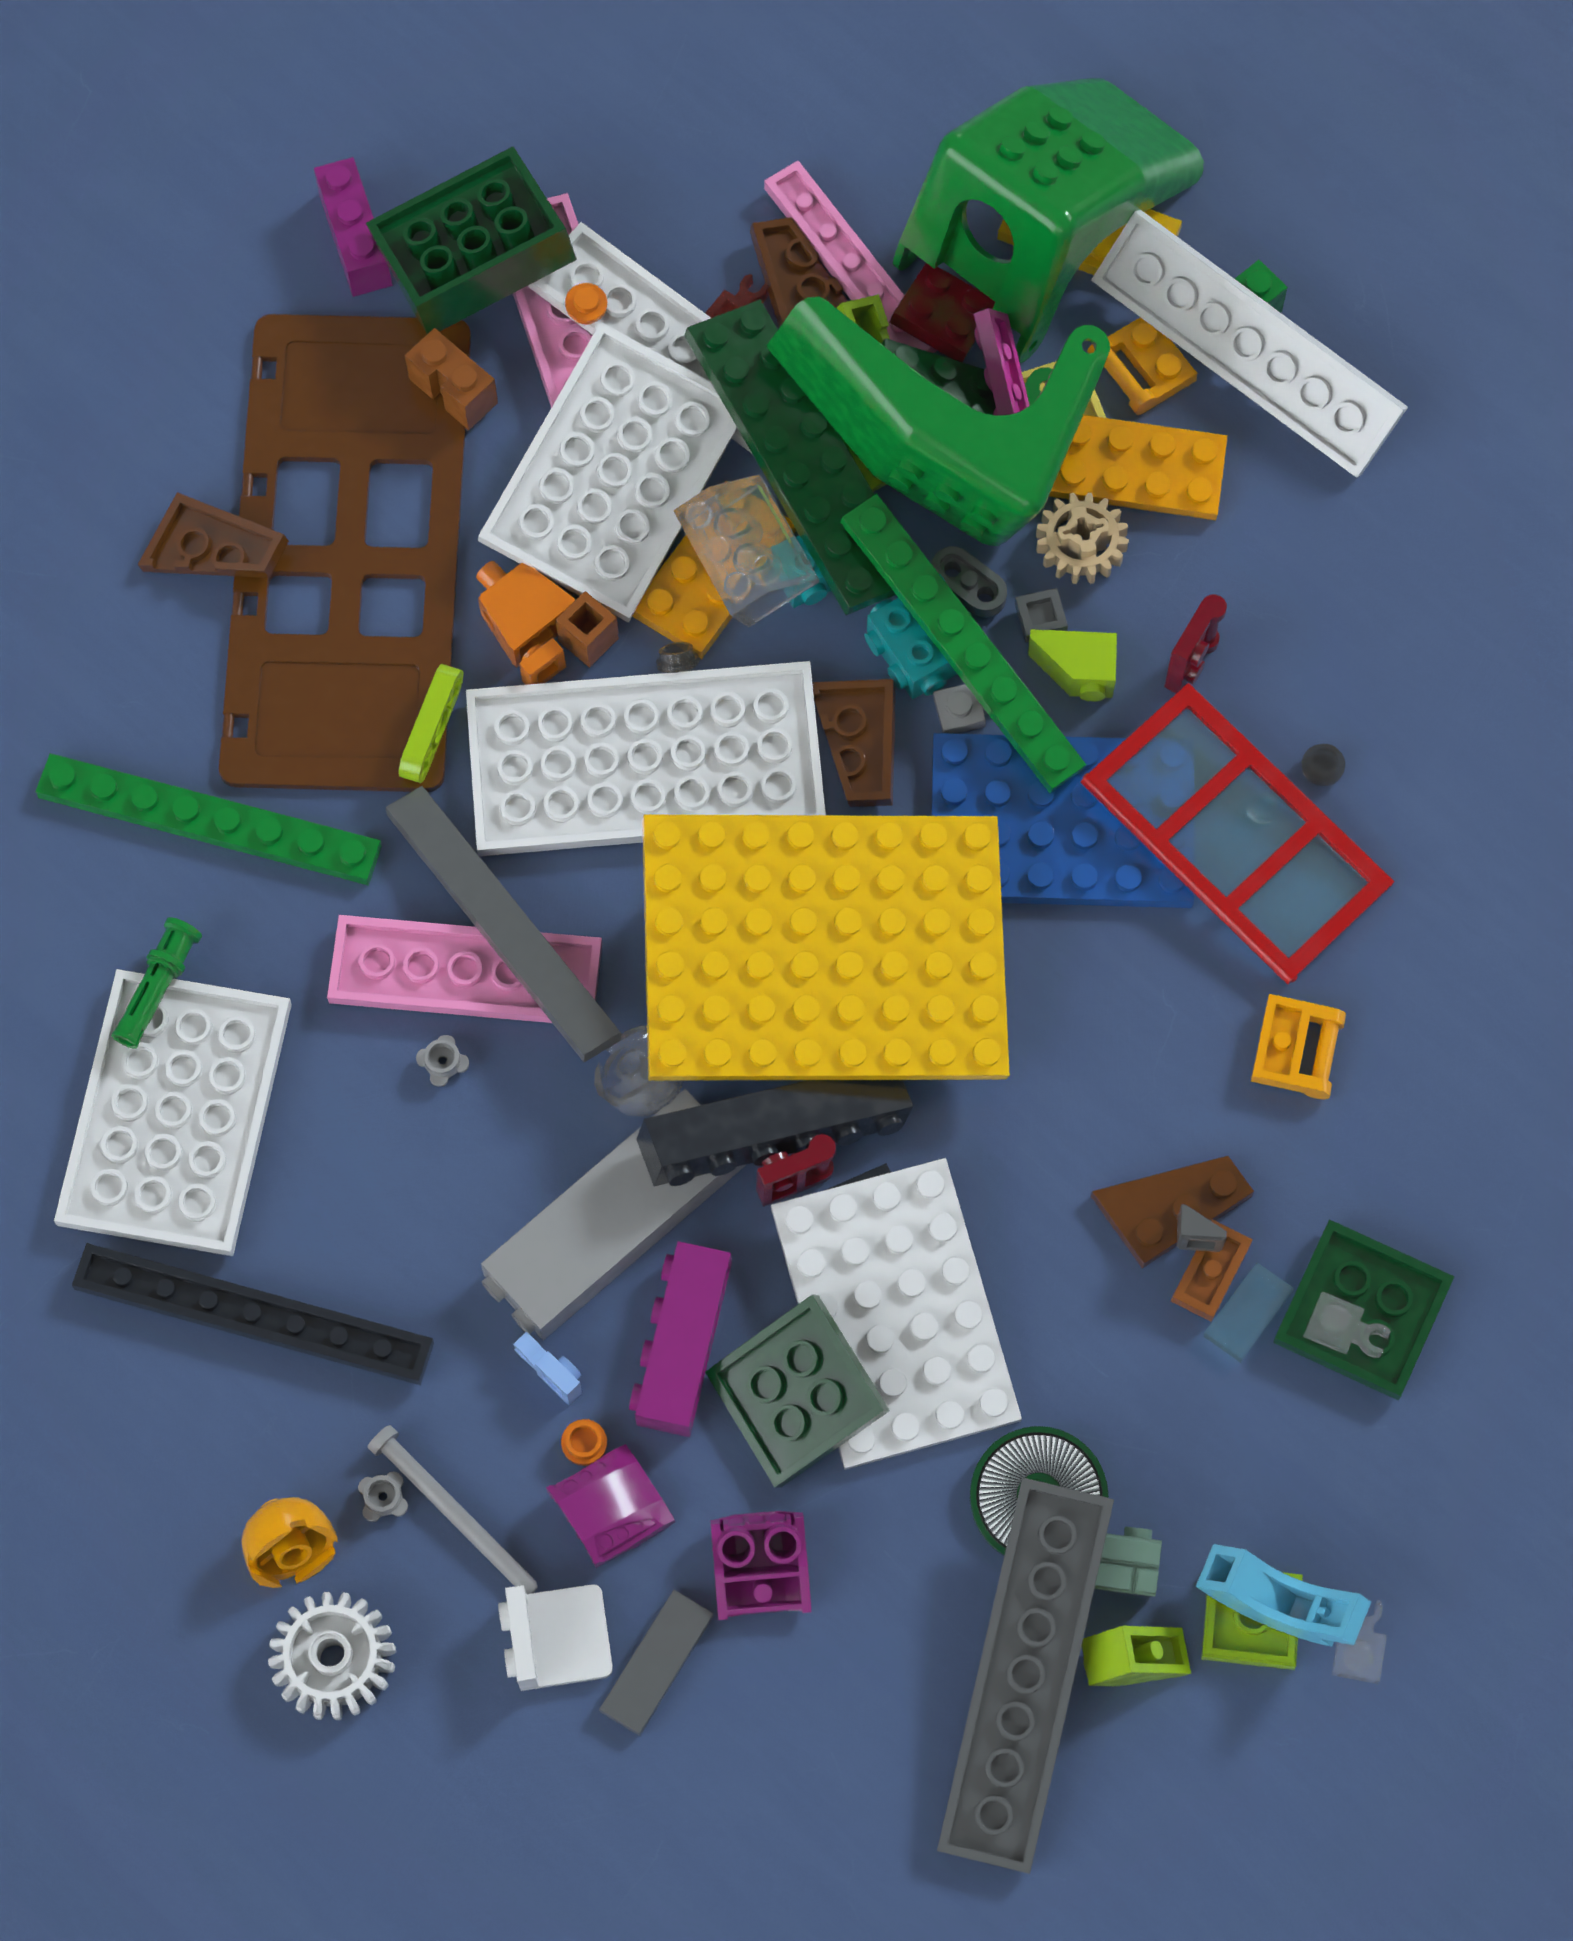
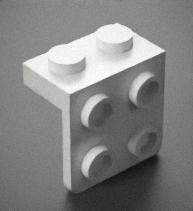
(556, 1636)

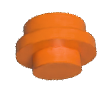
(586, 303)
(584, 1442)

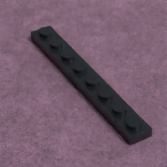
(253, 1314)

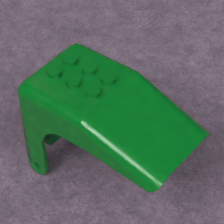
(1062, 172)
(956, 462)

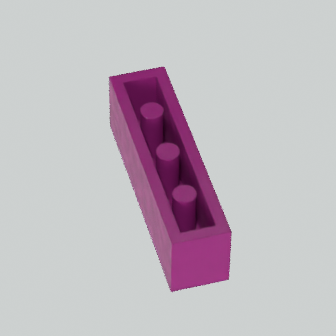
(682, 1338)

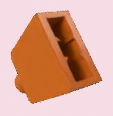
(520, 607)

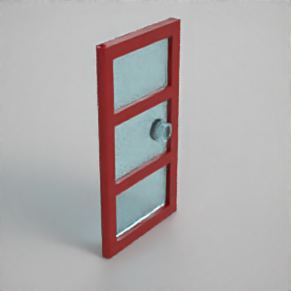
(1237, 833)

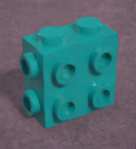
(907, 649)

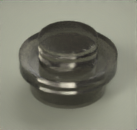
(677, 658)
(1323, 764)

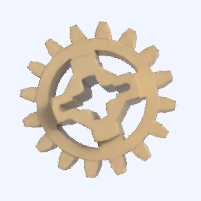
(1068, 549)

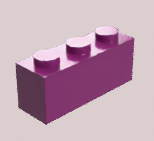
(347, 215)

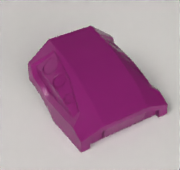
(612, 1505)
(760, 1563)

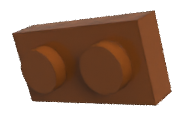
(1211, 1275)

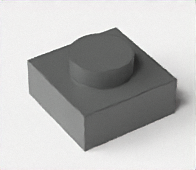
(1040, 612)

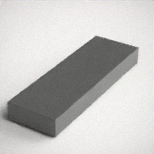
(656, 1662)

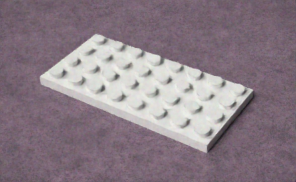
(597, 754)

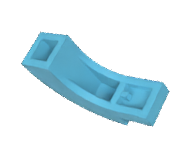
(1280, 1600)

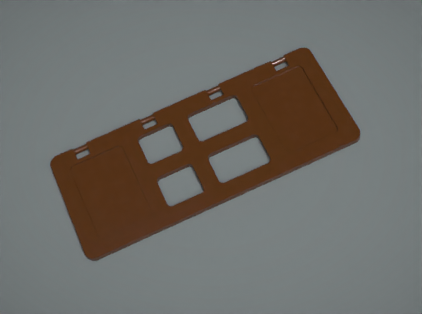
(341, 702)

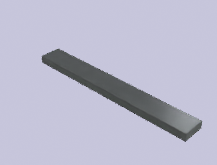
(503, 924)

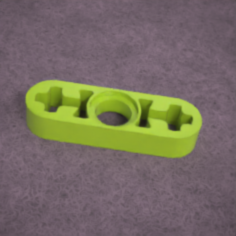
(431, 723)

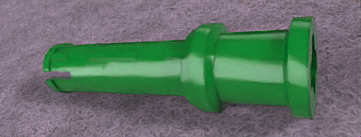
(164, 965)

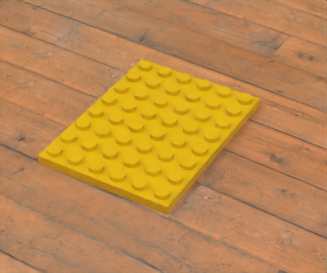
(824, 948)

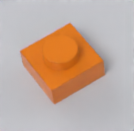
(542, 663)

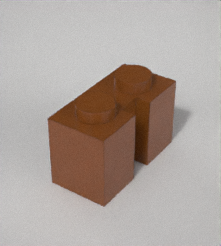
(443, 368)

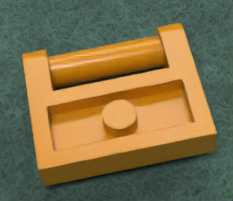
(1155, 360)
(1283, 1044)

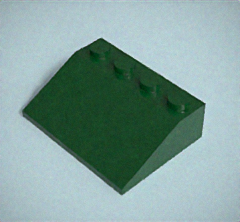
(472, 240)

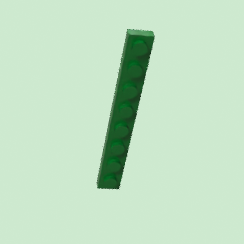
(963, 643)
(209, 819)

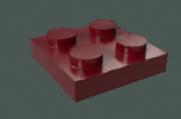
(941, 312)

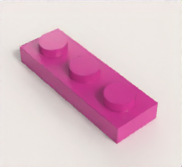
(1002, 362)

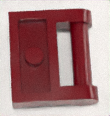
(1196, 641)
(792, 1174)

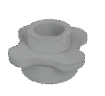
(437, 1049)
(373, 1487)

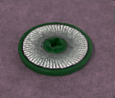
(1033, 1454)

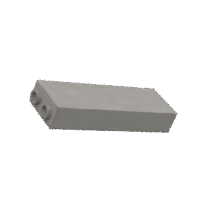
(591, 1235)

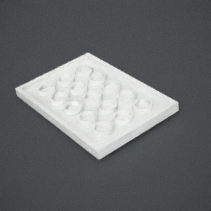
(608, 471)
(178, 1120)
(908, 1300)

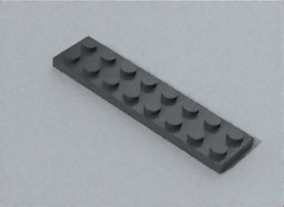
(1025, 1675)

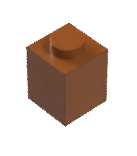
(587, 629)

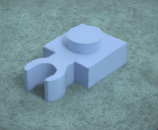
(557, 1374)

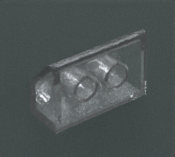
(746, 547)

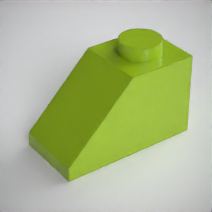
(1077, 661)
(1135, 1655)

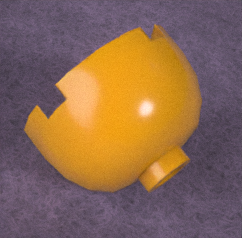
(287, 1540)

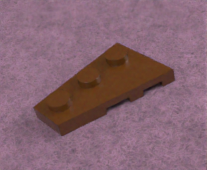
(791, 267)
(211, 542)
(861, 736)
(1148, 1208)

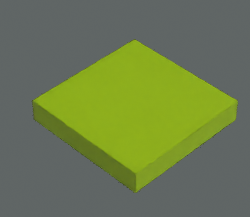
(1242, 1640)

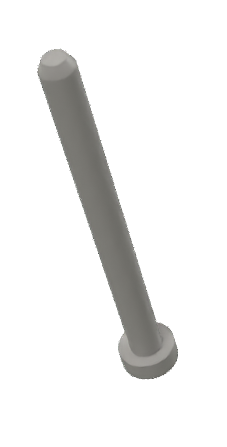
(386, 1443)

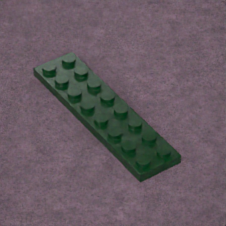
(792, 446)

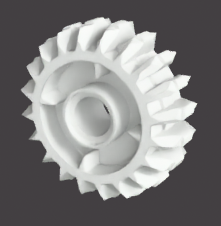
(338, 1683)

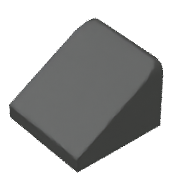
(1198, 1232)

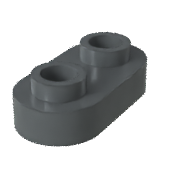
(972, 581)

